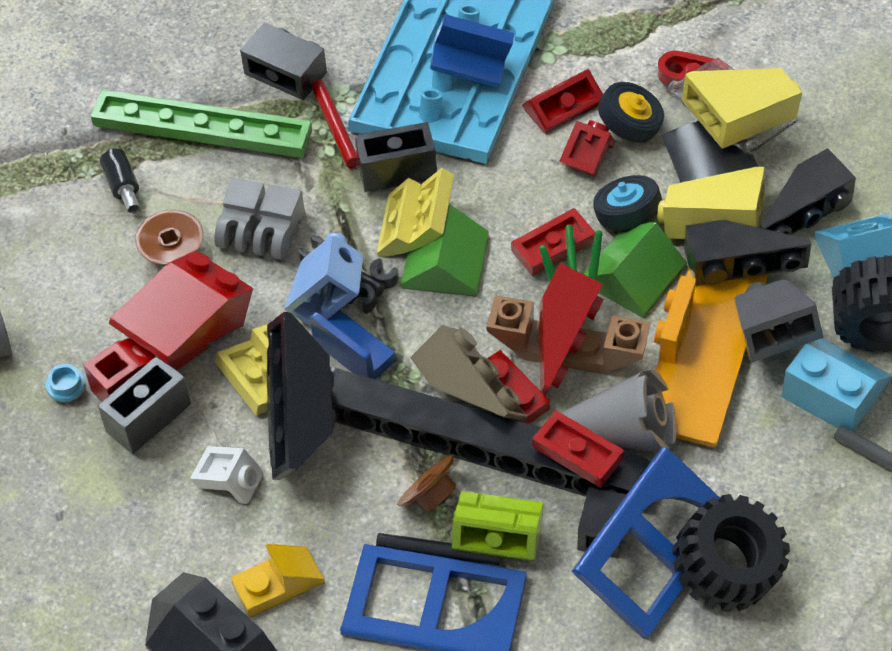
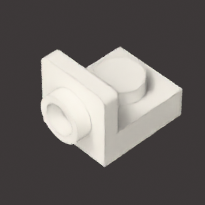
(228, 470)

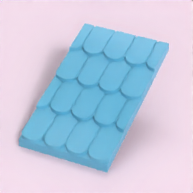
(460, 112)

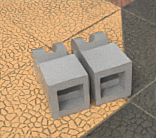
(272, 212)

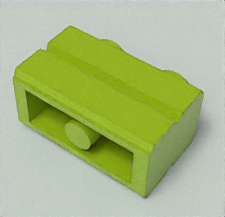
(497, 526)

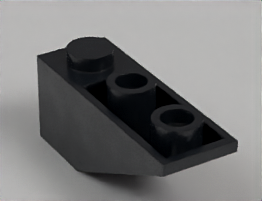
(811, 192)
(735, 250)

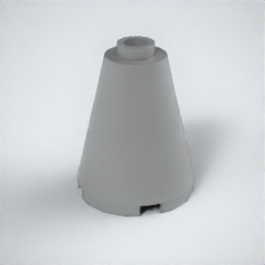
(630, 413)

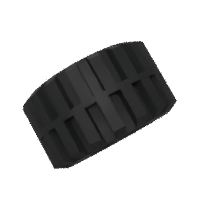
(864, 304)
(751, 532)

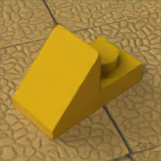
(281, 577)

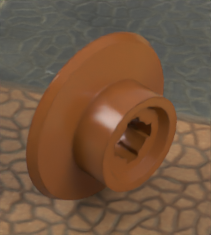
(165, 227)
(431, 486)

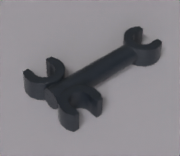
(370, 285)

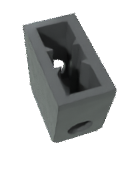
(776, 318)

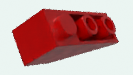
(561, 314)
(120, 362)

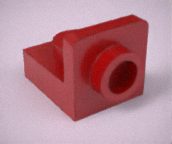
(587, 147)

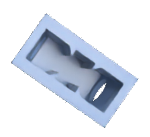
(325, 279)

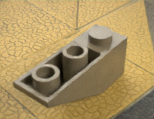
(457, 368)

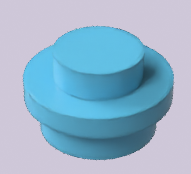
(65, 383)

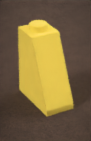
(741, 101)
(726, 196)

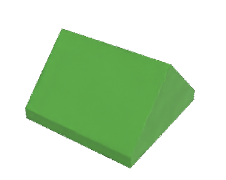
(450, 262)
(638, 267)

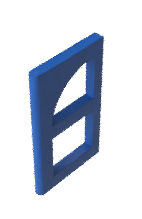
(662, 479)
(489, 633)

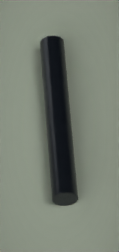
(433, 548)

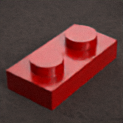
(554, 238)
(533, 401)
(578, 448)

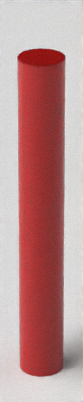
(335, 123)

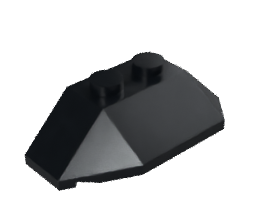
(296, 395)
(199, 617)

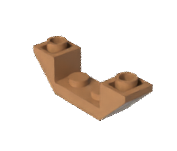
(600, 352)

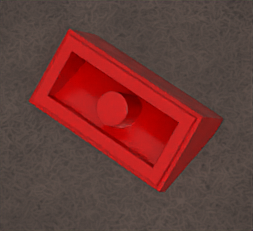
(564, 101)

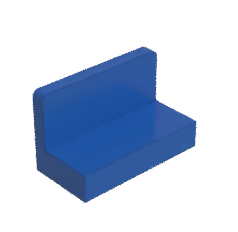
(471, 50)
(352, 345)

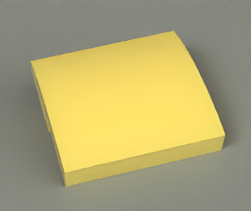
(415, 214)
(247, 369)

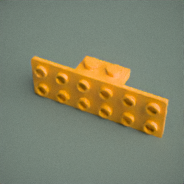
(701, 354)

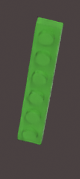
(202, 123)

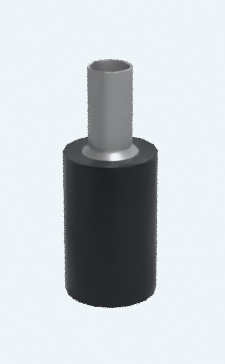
(120, 178)

